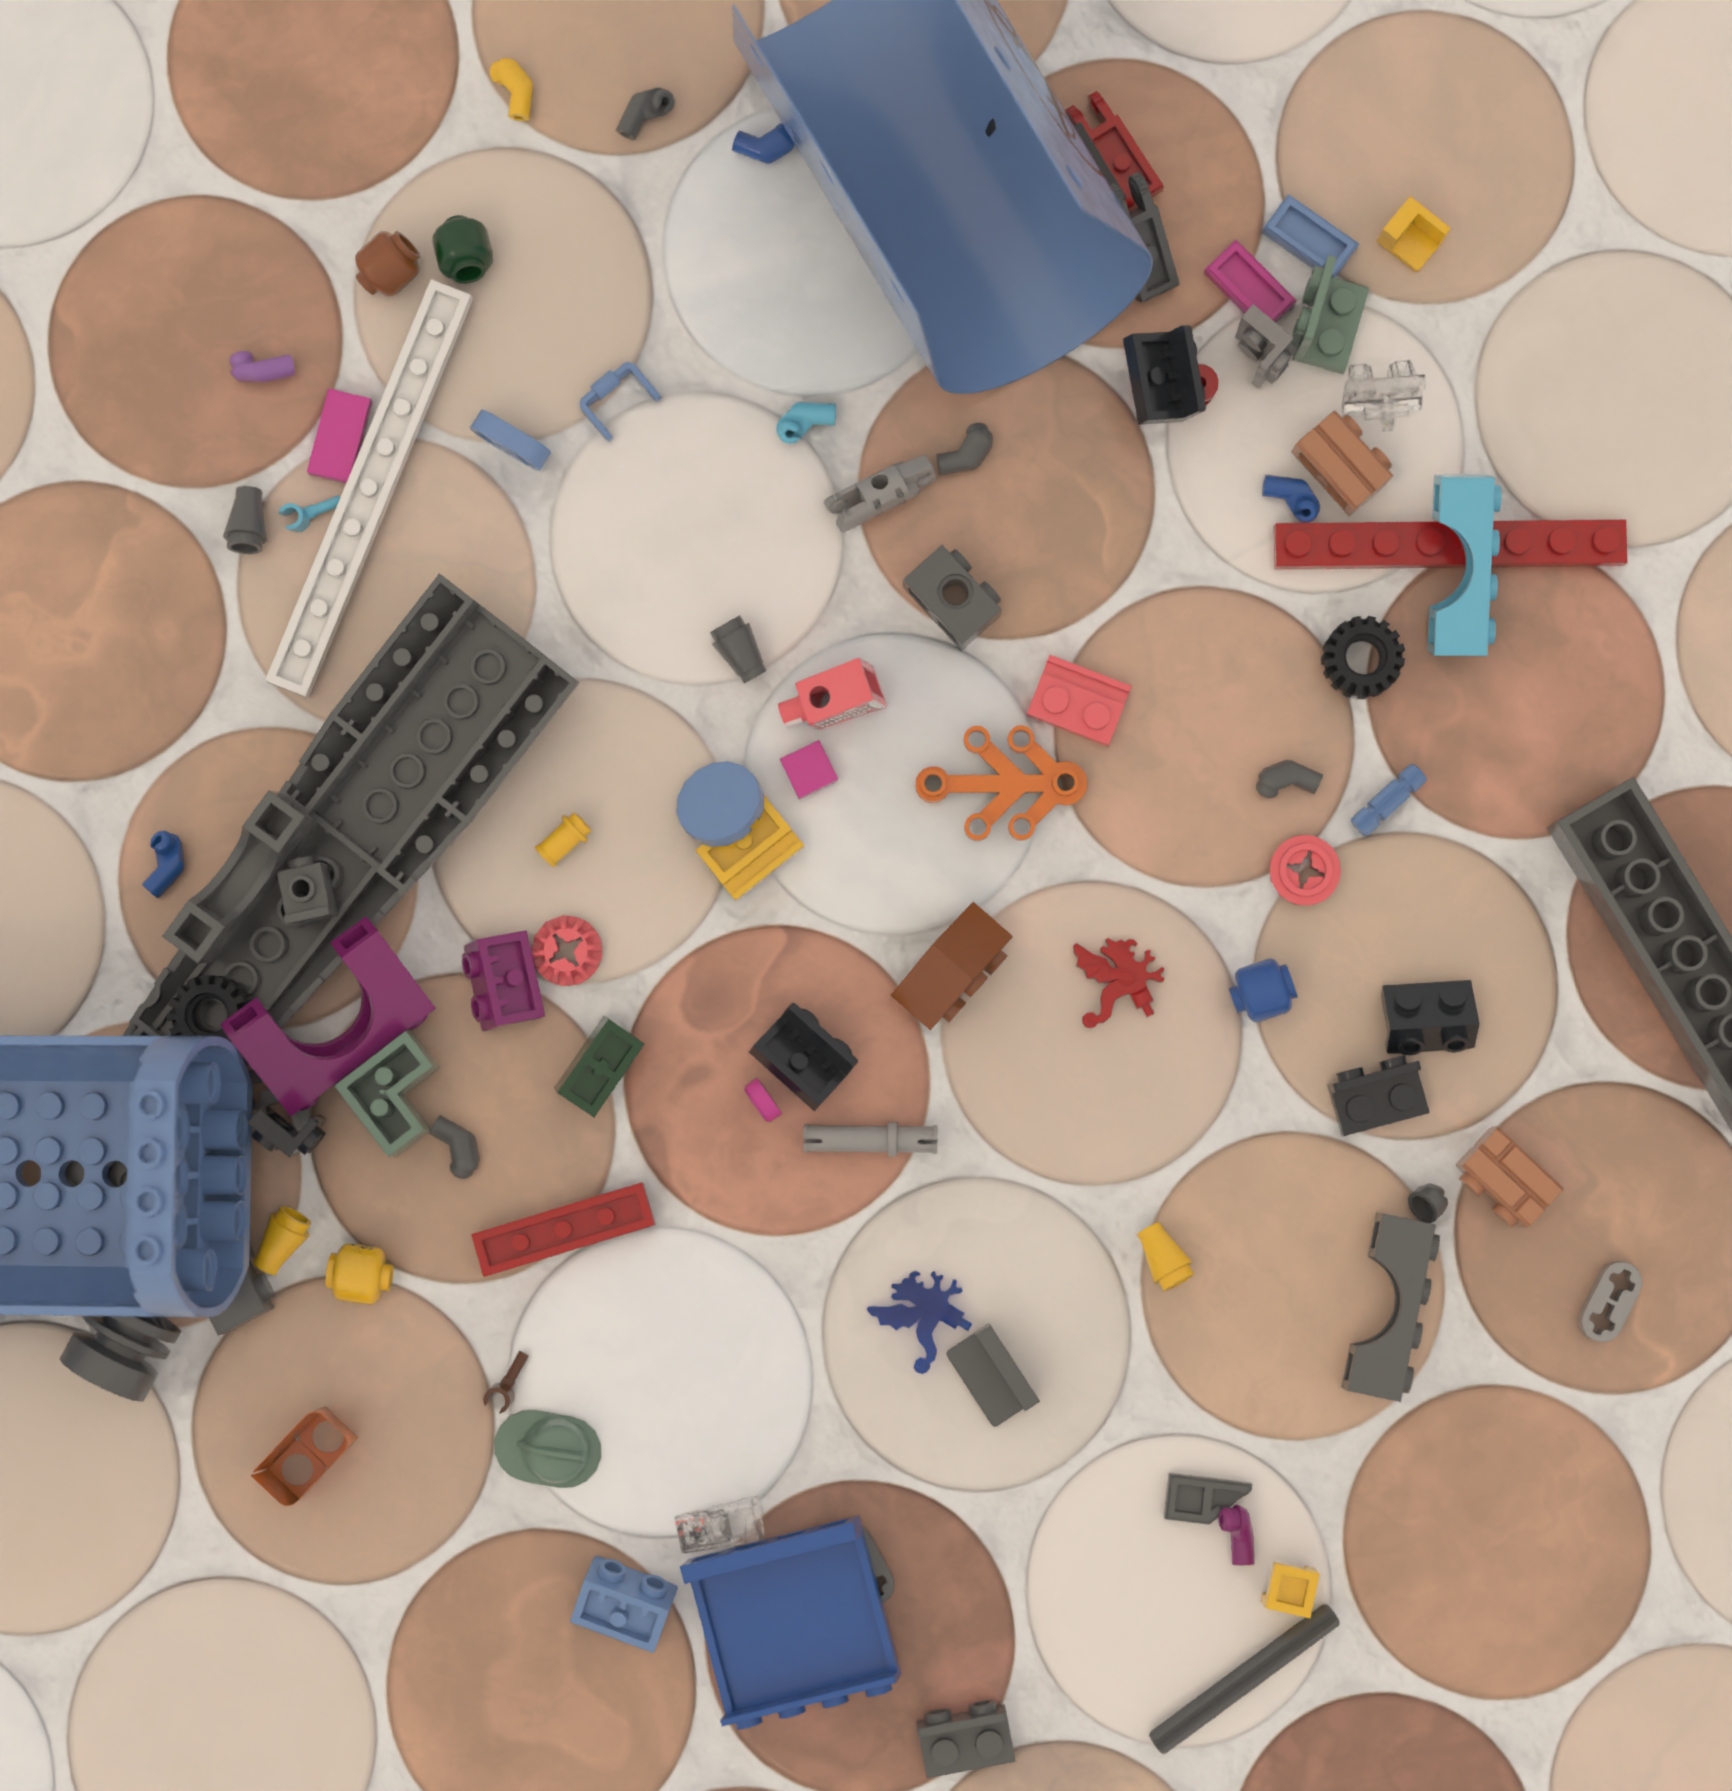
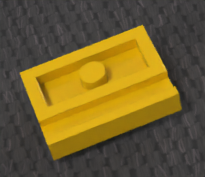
(755, 856)

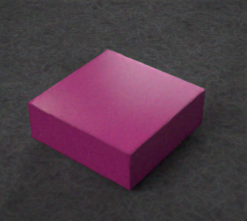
(809, 769)

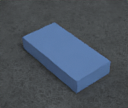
(1308, 235)

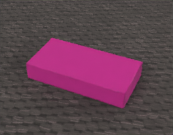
(1249, 282)
(339, 435)

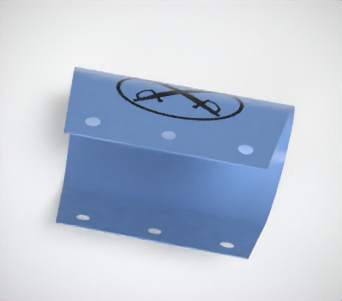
(979, 241)

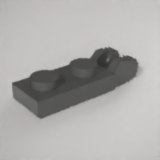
(1151, 230)

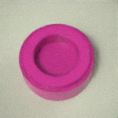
(762, 1100)

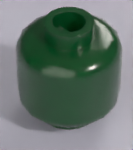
(462, 249)

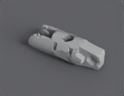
(880, 492)

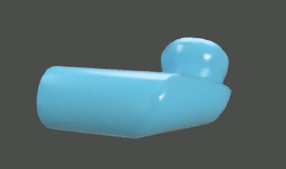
(802, 417)

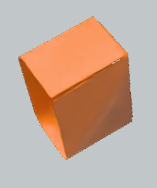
(272, 1478)

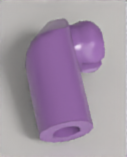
(260, 371)

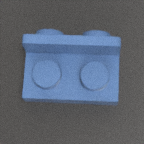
(624, 1603)

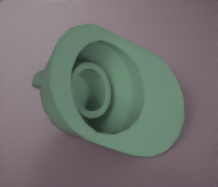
(547, 1448)

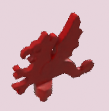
(1127, 977)

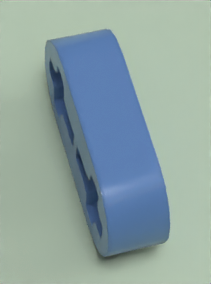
(510, 440)

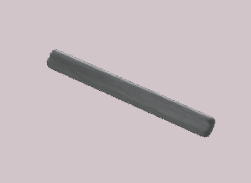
(1244, 1679)

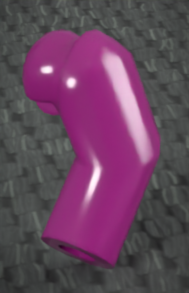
(1242, 1537)

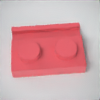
(1078, 700)

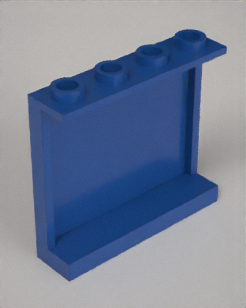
(793, 1622)

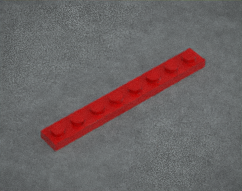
(1437, 546)

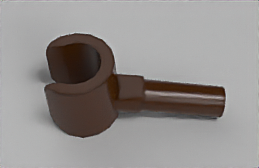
(507, 1382)

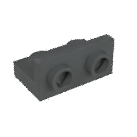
(965, 1739)

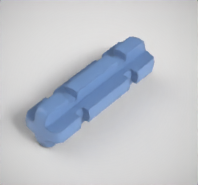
(1388, 799)

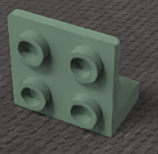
(1331, 321)

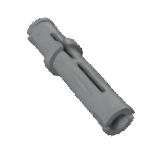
(870, 1139)

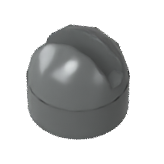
(1428, 1210)

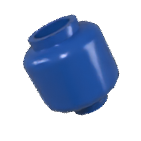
(1263, 990)

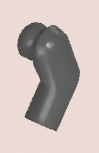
(643, 107)
(971, 452)
(1286, 774)

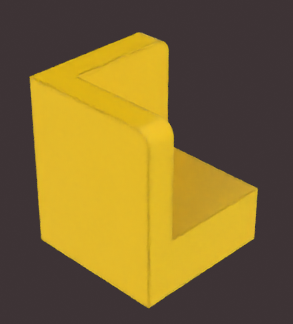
(1413, 234)
(1291, 1589)

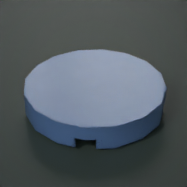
(720, 803)

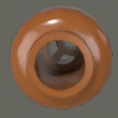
(387, 263)

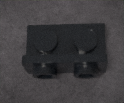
(1378, 1097)

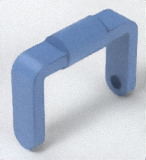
(605, 385)

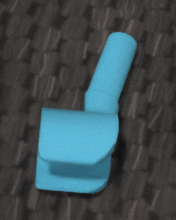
(307, 513)

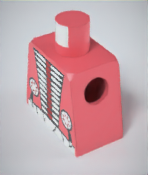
(852, 693)

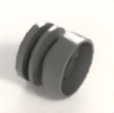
(117, 1353)

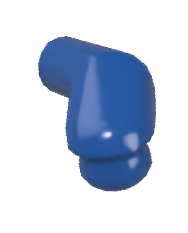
(169, 861)

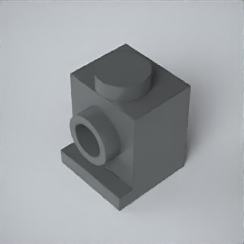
(320, 900)

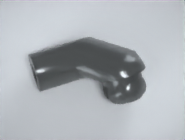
(462, 1146)

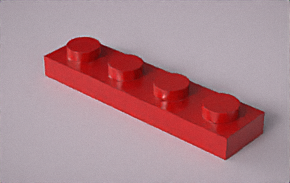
(563, 1229)

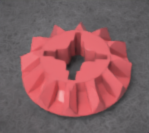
(1322, 859)
(587, 953)

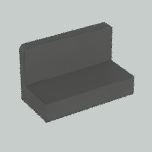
(992, 1376)

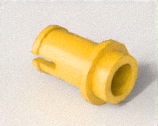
(563, 839)

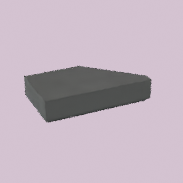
(1200, 1498)

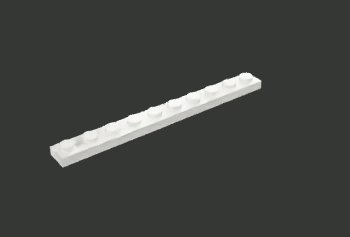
(369, 489)

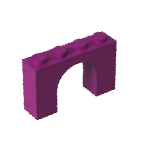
(303, 1071)

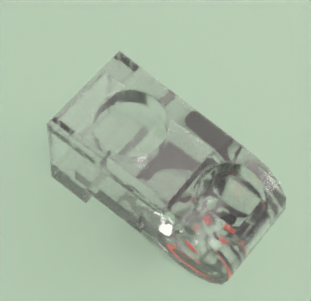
(720, 1526)

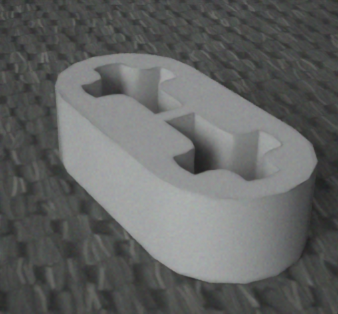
(1619, 1306)

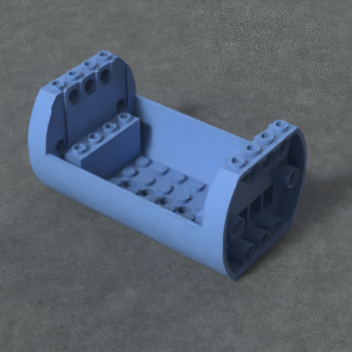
(179, 1223)

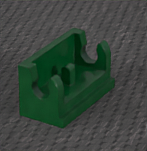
(598, 1066)

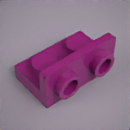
(502, 980)

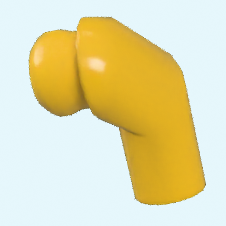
(514, 78)

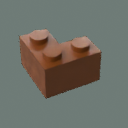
(953, 967)

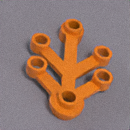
(1009, 783)

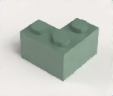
(379, 1092)

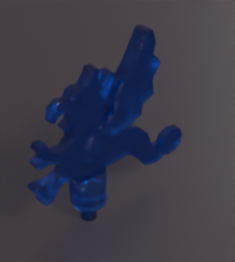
(930, 1306)

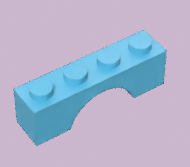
(1462, 620)

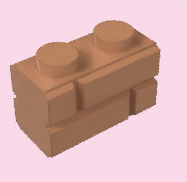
(1343, 462)
(1508, 1178)

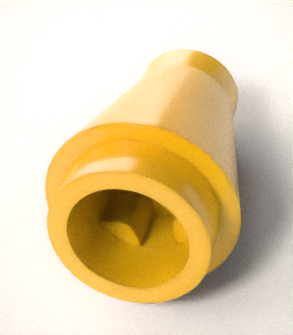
(282, 1237)
(1164, 1257)

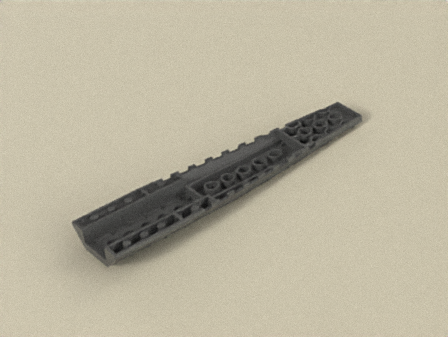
(390, 790)

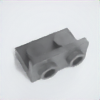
(1265, 340)

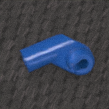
(766, 148)
(1296, 495)

